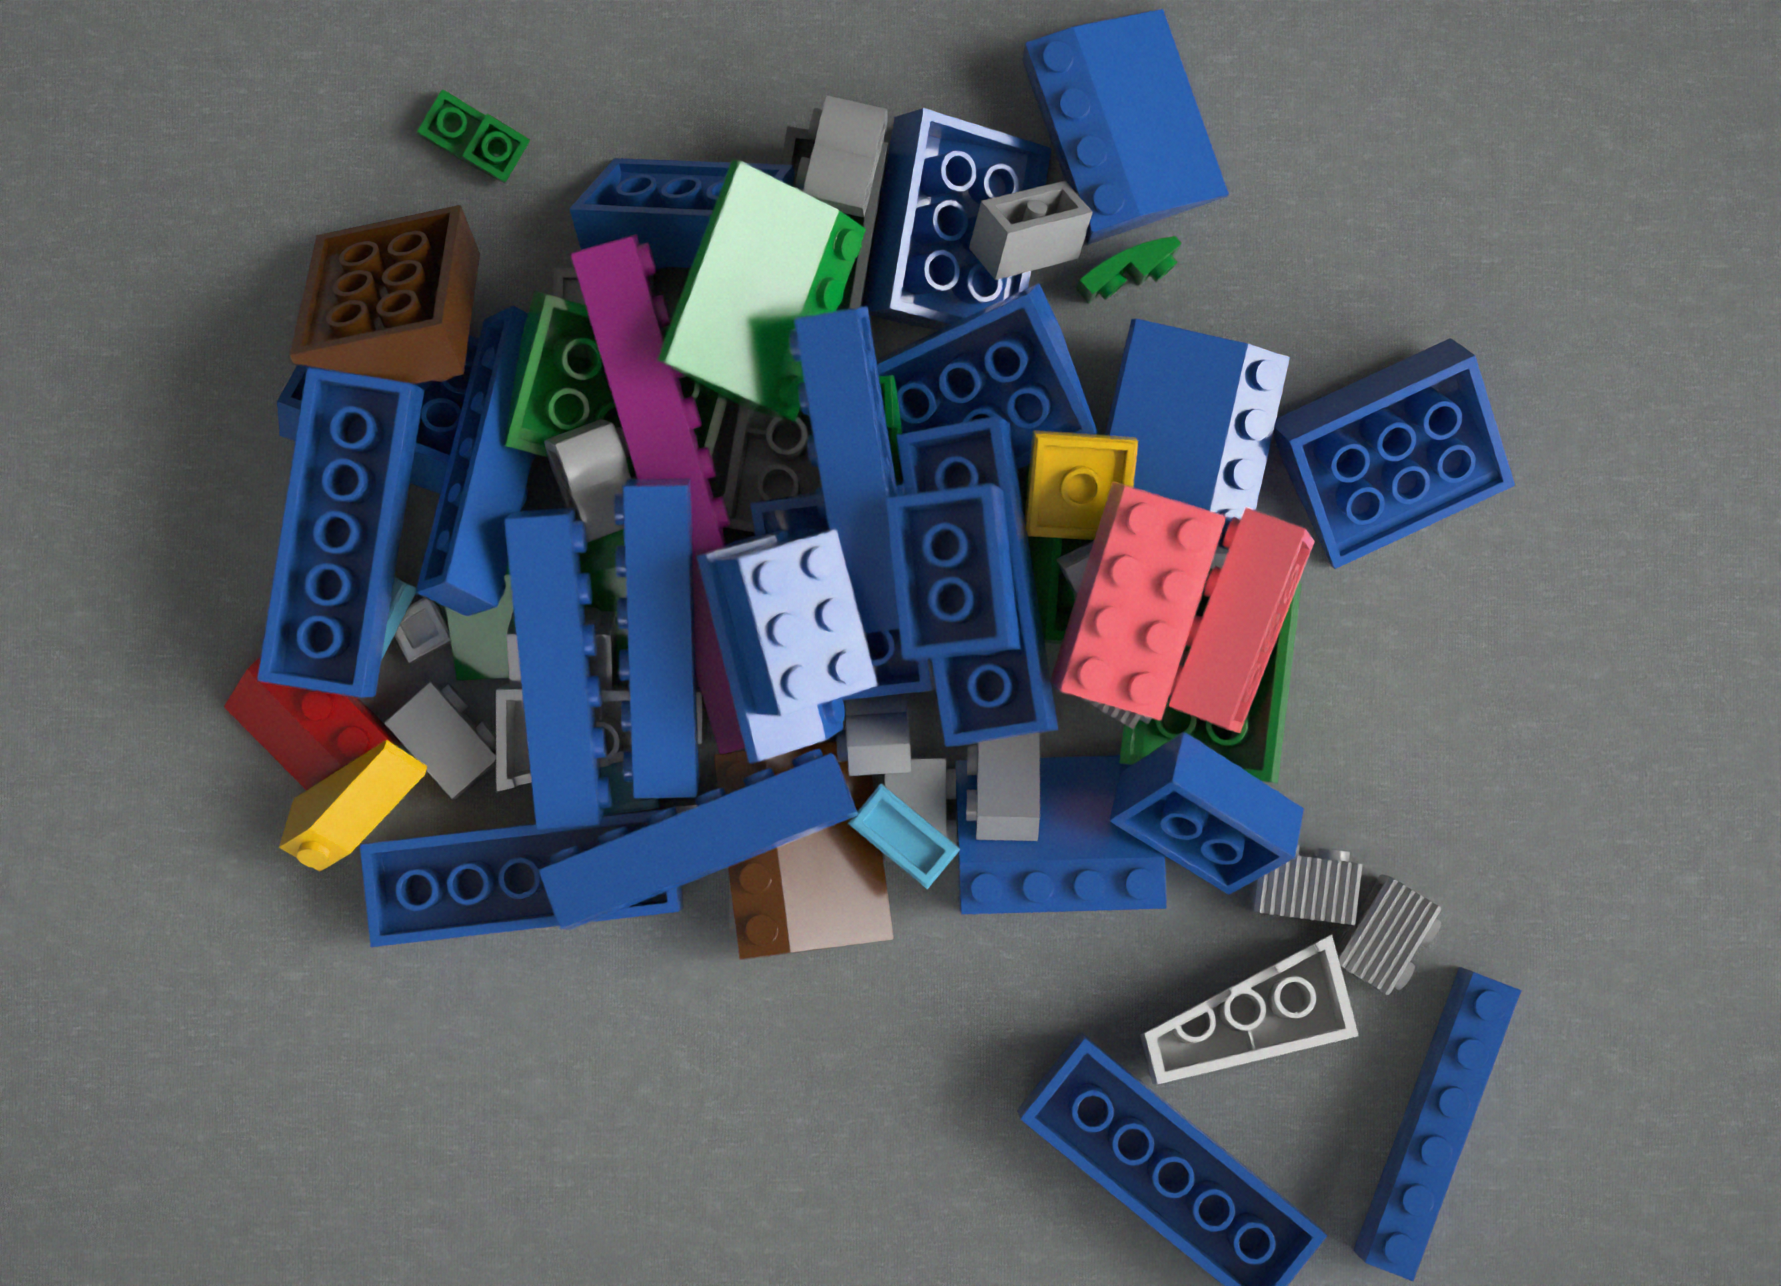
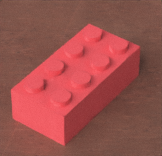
(1137, 600)
(1241, 618)

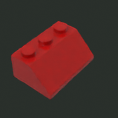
(306, 728)

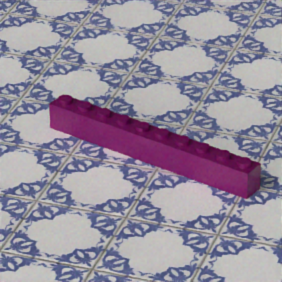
(659, 430)

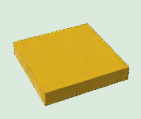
(1073, 480)

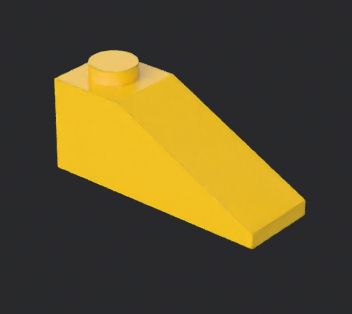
(348, 805)

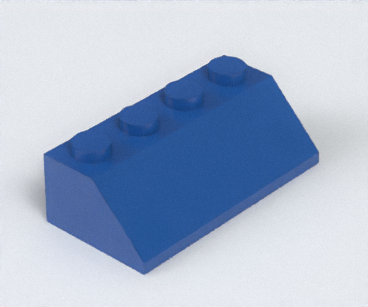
(658, 202)
(762, 734)

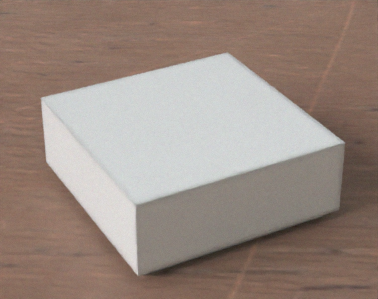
(422, 630)

